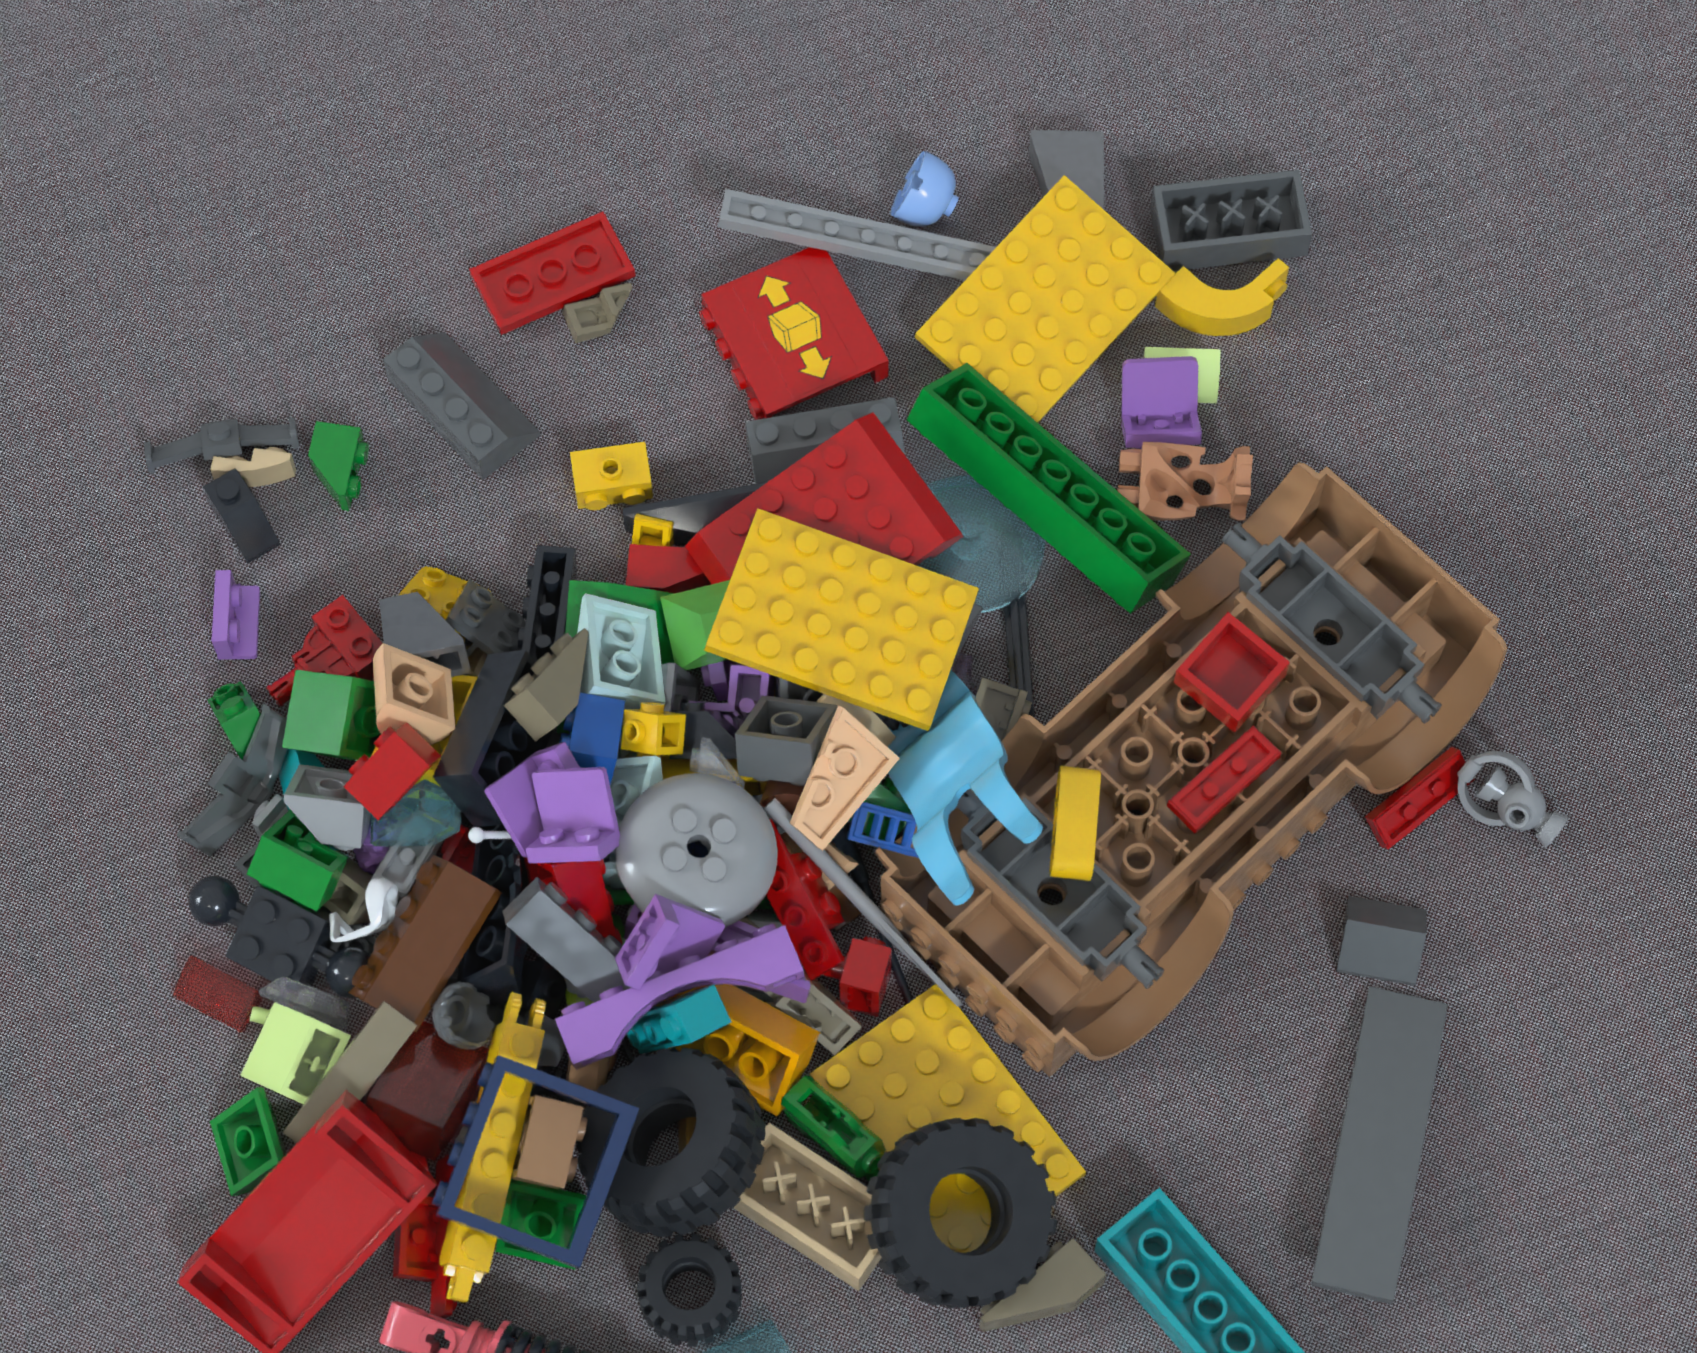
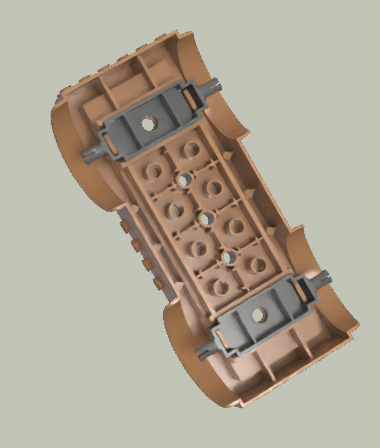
(1160, 899)

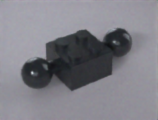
(276, 934)

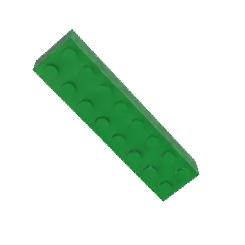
(1048, 487)

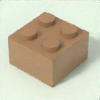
(549, 1143)

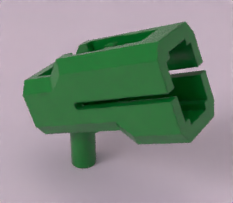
(833, 1128)

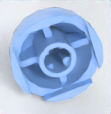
(926, 192)

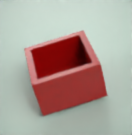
(1231, 672)

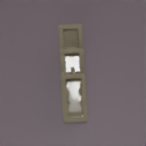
(819, 1012)
(356, 1067)

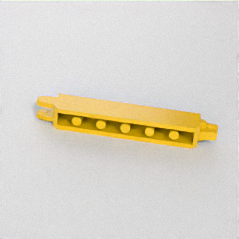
(467, 1252)

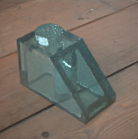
(418, 819)

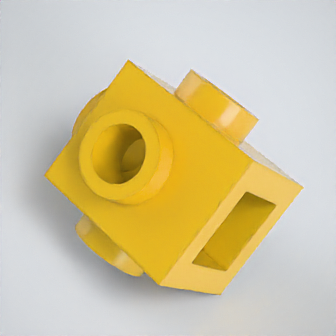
(645, 729)

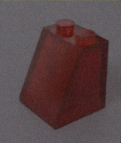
(427, 1090)

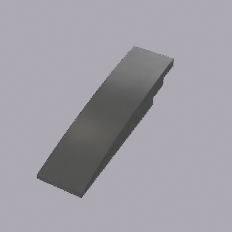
(1379, 1146)

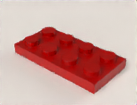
(552, 272)

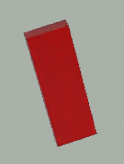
(1223, 779)
(1417, 799)

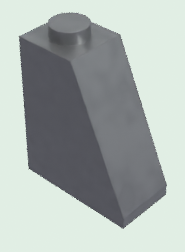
(420, 630)

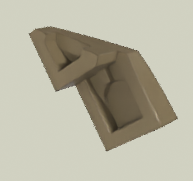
(597, 315)

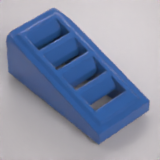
(858, 822)

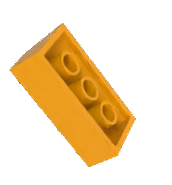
(759, 1046)

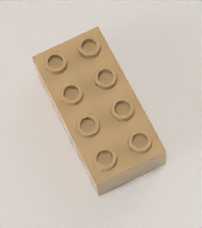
(811, 1208)

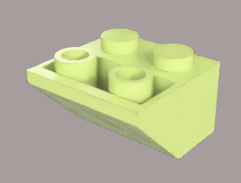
(293, 1053)

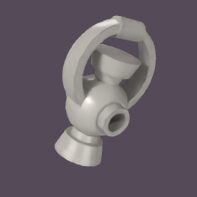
(1519, 804)

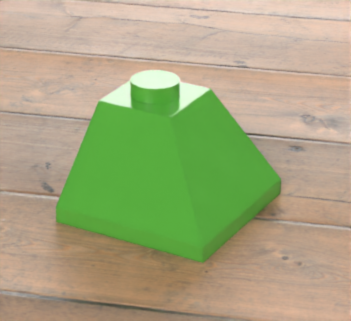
(689, 623)

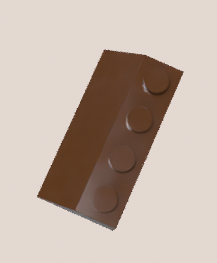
(425, 940)

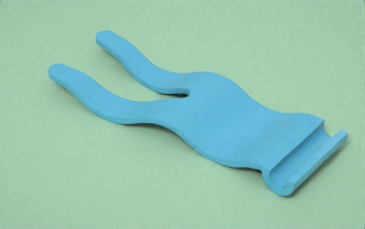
(941, 766)

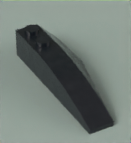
(497, 952)

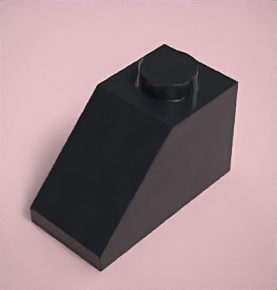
(240, 515)
(706, 724)

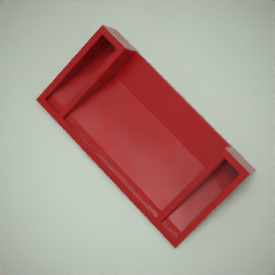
(307, 1226)

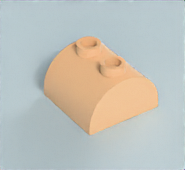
(413, 693)

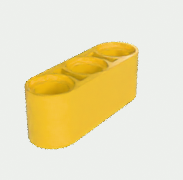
(1075, 823)

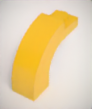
(1218, 311)

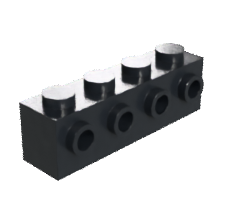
(548, 599)

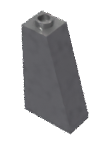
(1072, 154)

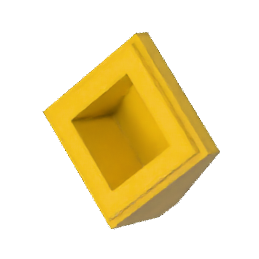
(652, 531)

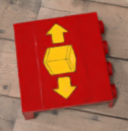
(791, 332)

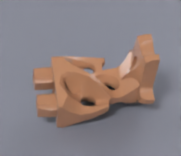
(1159, 480)

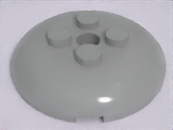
(692, 809)

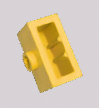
(611, 476)

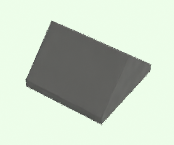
(1382, 940)

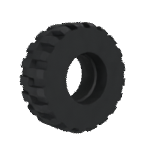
(712, 1166)
(1016, 1200)

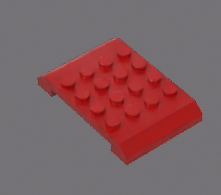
(847, 487)

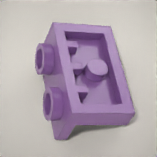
(235, 618)

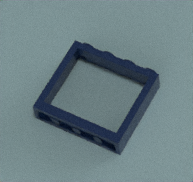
(598, 1190)

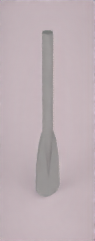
(855, 894)

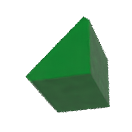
(248, 1141)
(540, 1213)

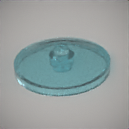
(996, 548)

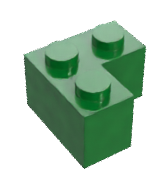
(296, 863)

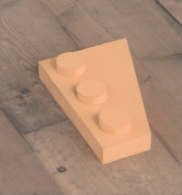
(841, 779)

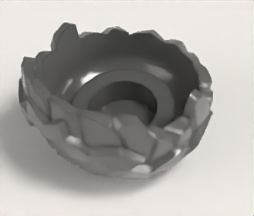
(463, 1016)

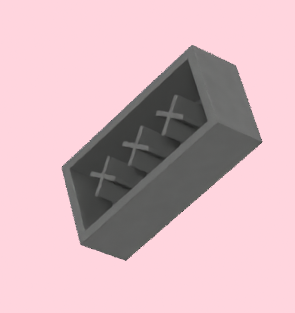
(1231, 220)

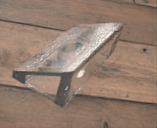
(307, 1001)

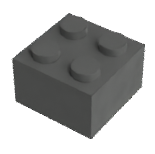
(782, 739)

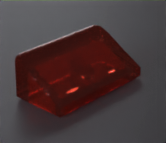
(216, 994)

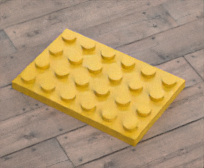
(1047, 300)
(842, 619)
(933, 1068)

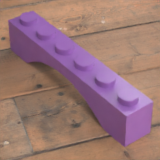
(758, 963)

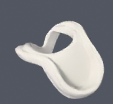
(381, 903)

